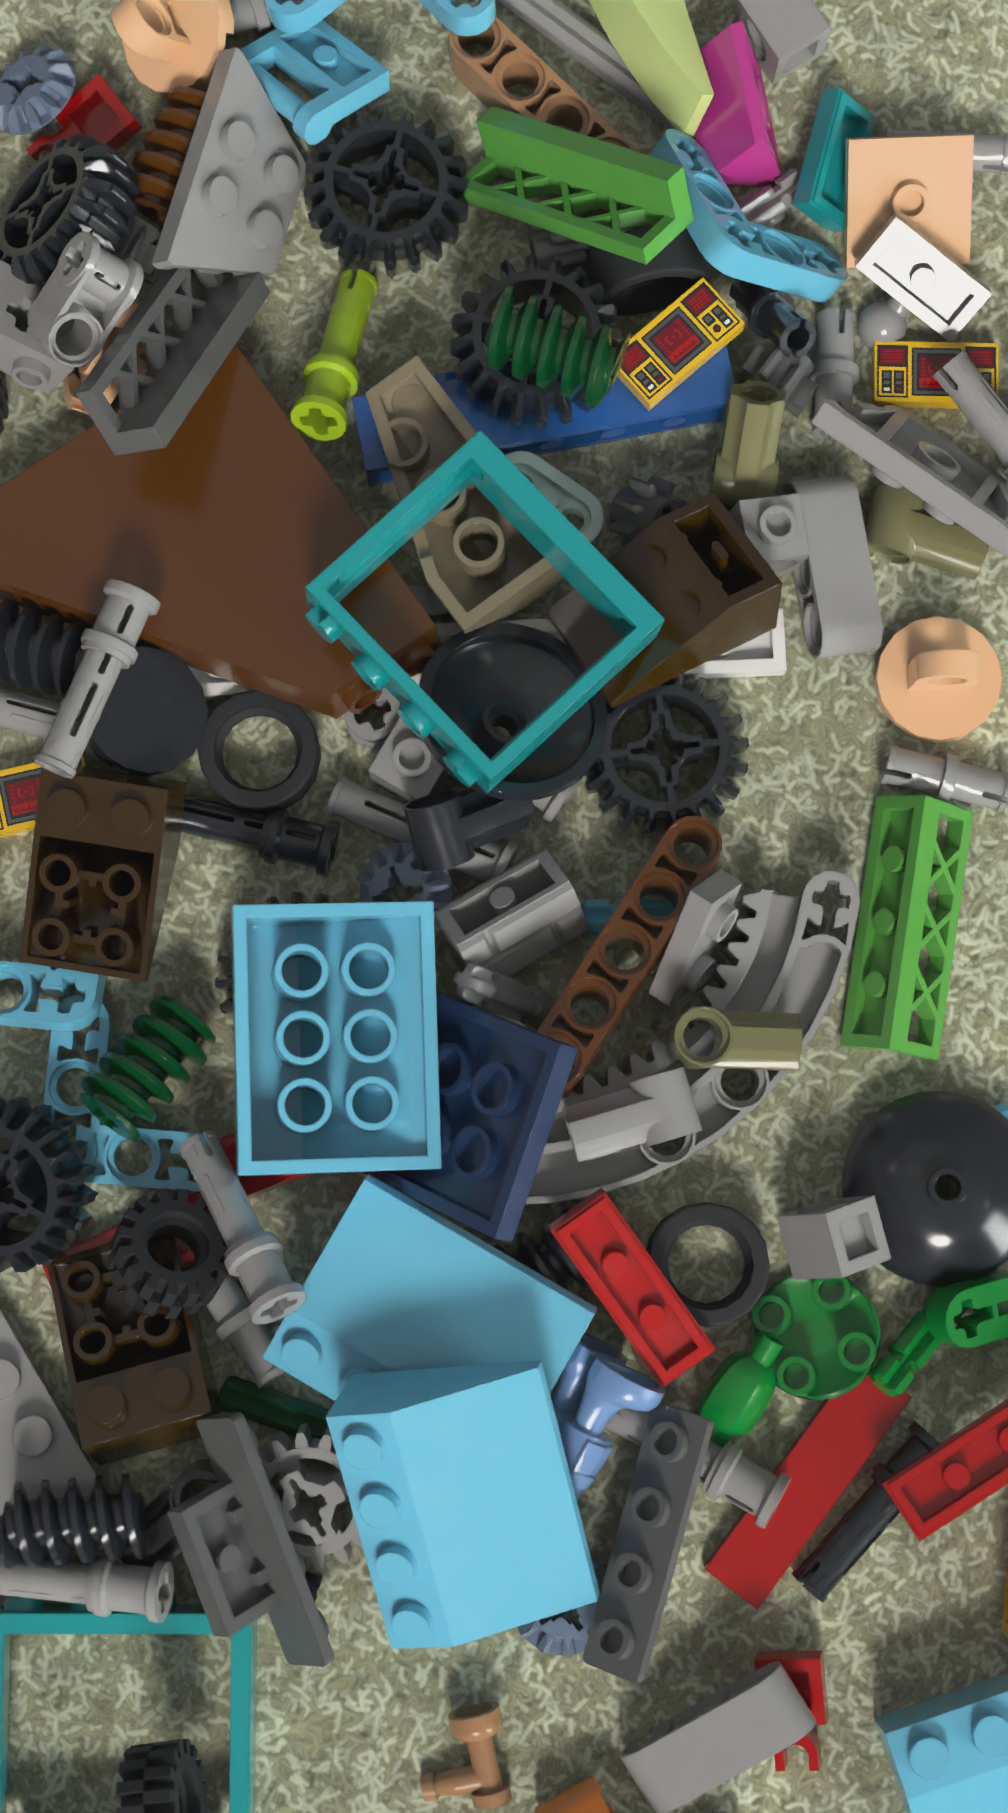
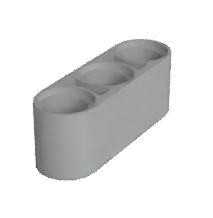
(837, 579)
(718, 1738)

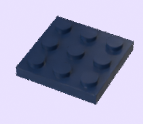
(495, 1117)

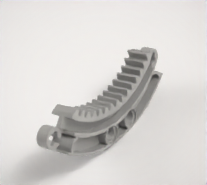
(769, 974)

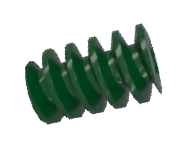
(553, 349)
(144, 1065)

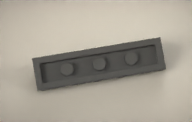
(176, 364)

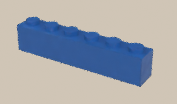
(619, 416)

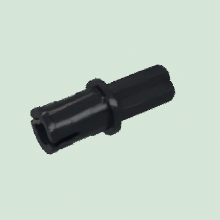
(774, 317)

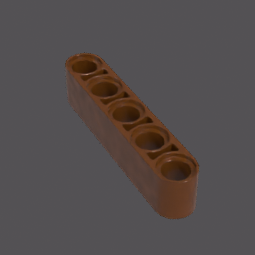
(635, 929)

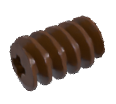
(165, 152)

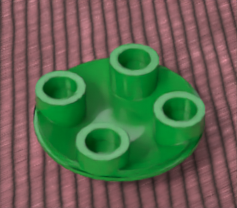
(826, 1334)

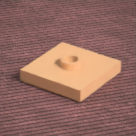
(918, 178)

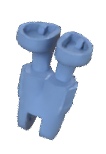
(587, 1396)

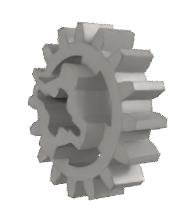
(321, 1525)

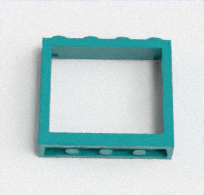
(551, 535)
(32, 1616)

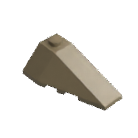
(469, 549)

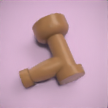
(482, 1778)

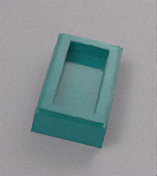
(822, 176)

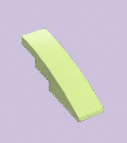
(661, 54)

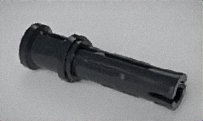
(270, 834)
(861, 1523)

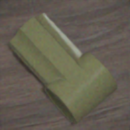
(748, 458)
(908, 533)
(741, 1040)

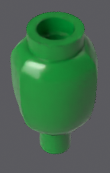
(740, 1389)

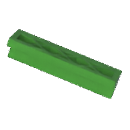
(587, 176)
(899, 923)

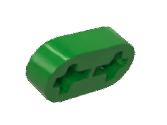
(974, 1330)

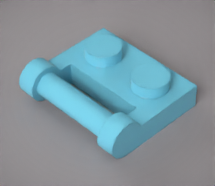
(324, 65)

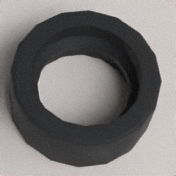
(649, 287)
(250, 705)
(748, 1238)

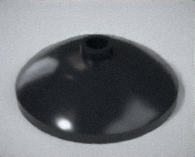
(505, 680)
(899, 1161)

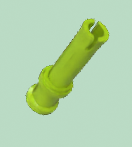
(332, 373)

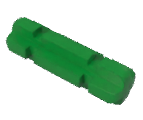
(908, 1354)

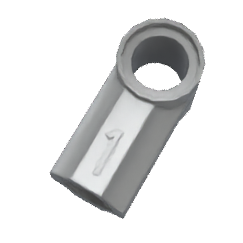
(646, 1113)

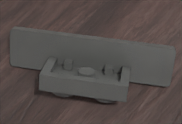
(648, 1542)
(243, 1549)

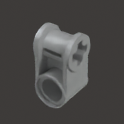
(86, 296)

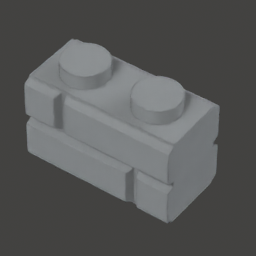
(514, 916)

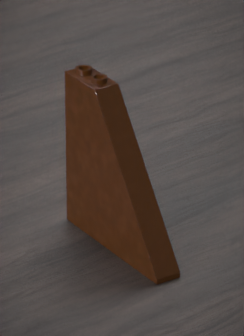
(222, 536)

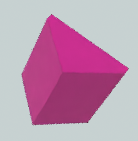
(738, 120)

